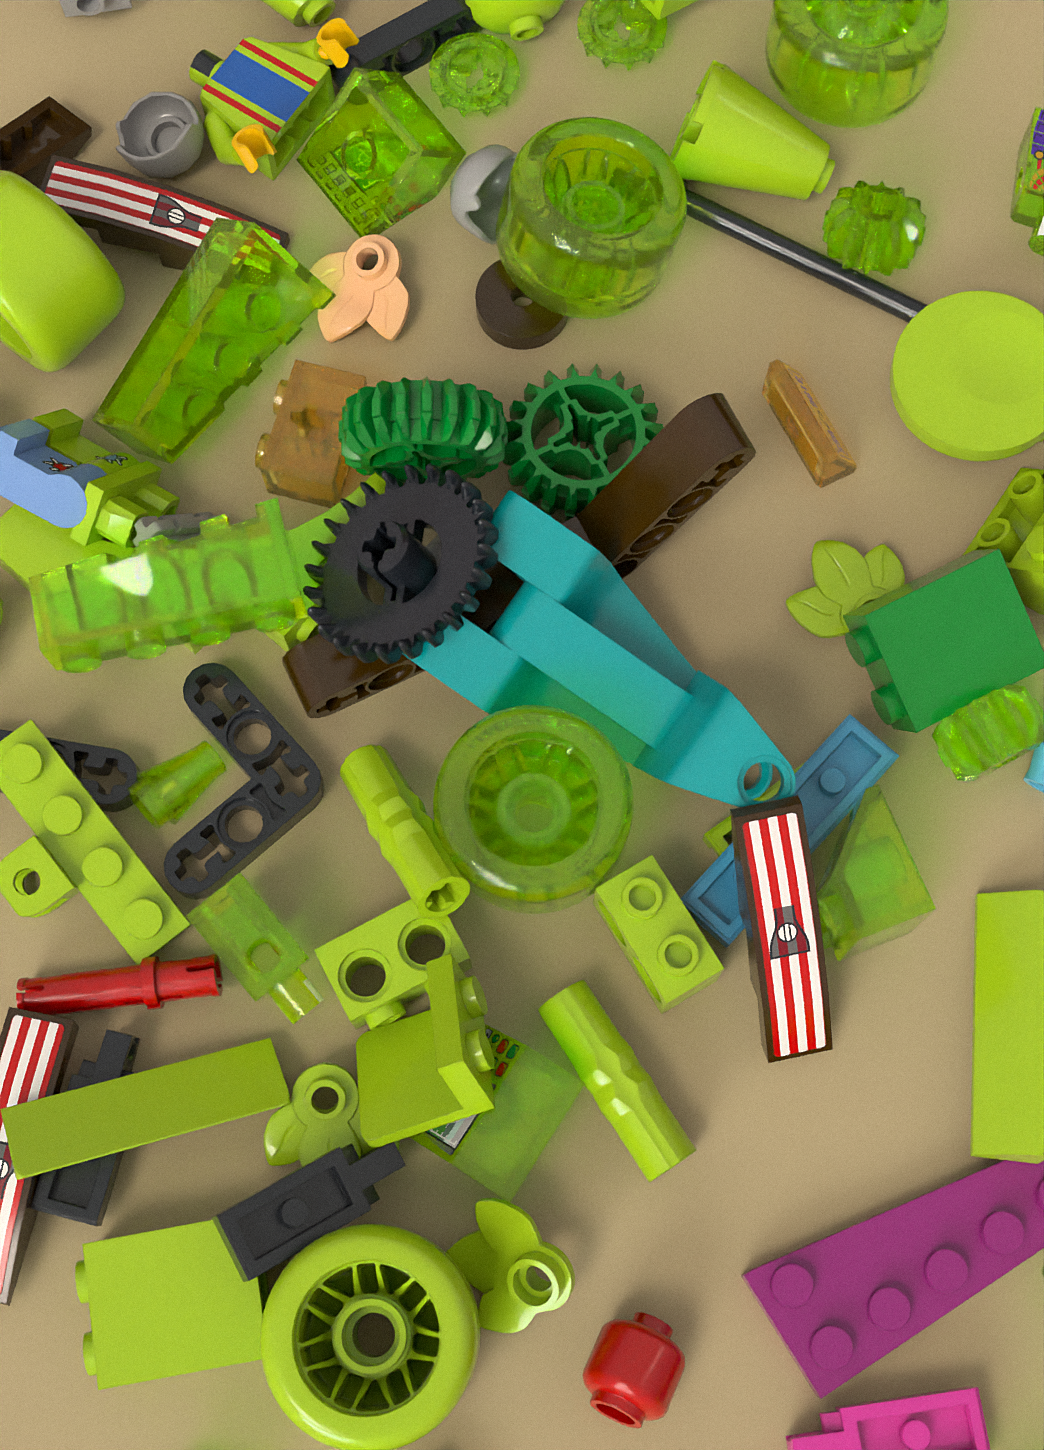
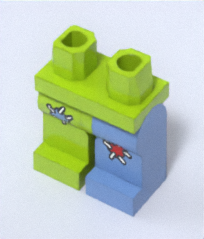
(77, 482)

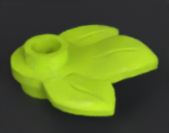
(842, 585)
(307, 1132)
(502, 1264)

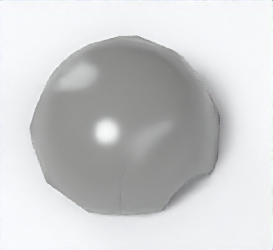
(161, 135)
(479, 189)

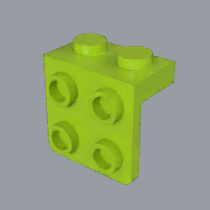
(427, 1064)

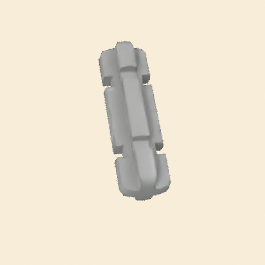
(174, 527)

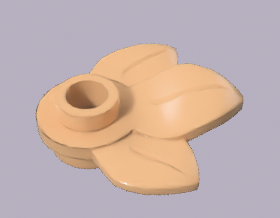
(363, 294)

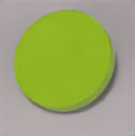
(972, 375)

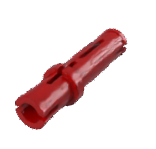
(132, 985)

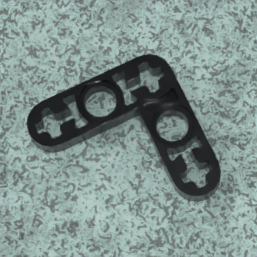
(258, 794)

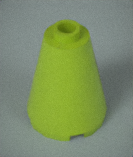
(748, 141)

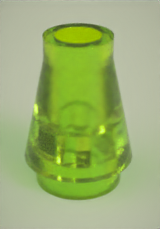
(175, 784)

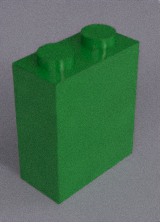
(944, 640)

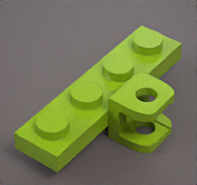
(77, 851)

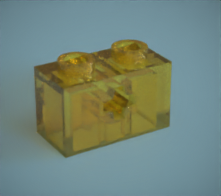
(303, 450)

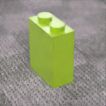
(167, 1305)

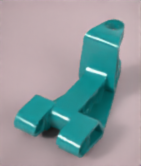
(593, 649)

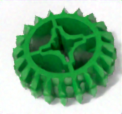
(618, 419)
(423, 425)

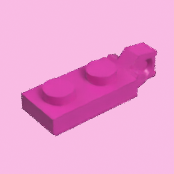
(913, 1422)

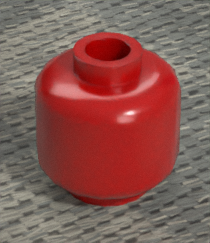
(634, 1370)

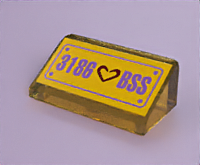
(806, 424)

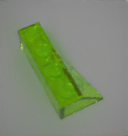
(209, 338)
(170, 593)

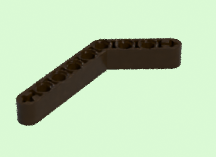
(624, 522)

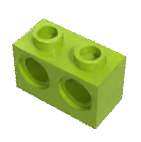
(657, 934)
(386, 944)

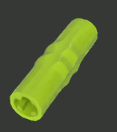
(404, 831)
(616, 1080)

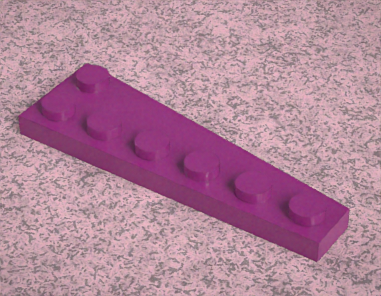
(899, 1271)

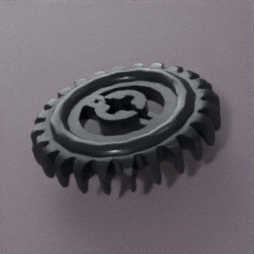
(387, 545)

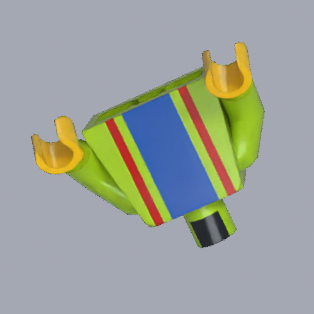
(269, 96)

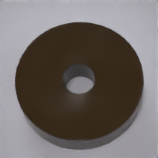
(513, 324)

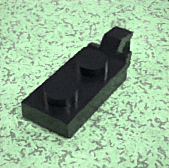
(85, 1188)
(303, 1207)

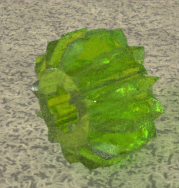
(873, 228)
(990, 732)

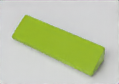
(1008, 1027)
(143, 1108)

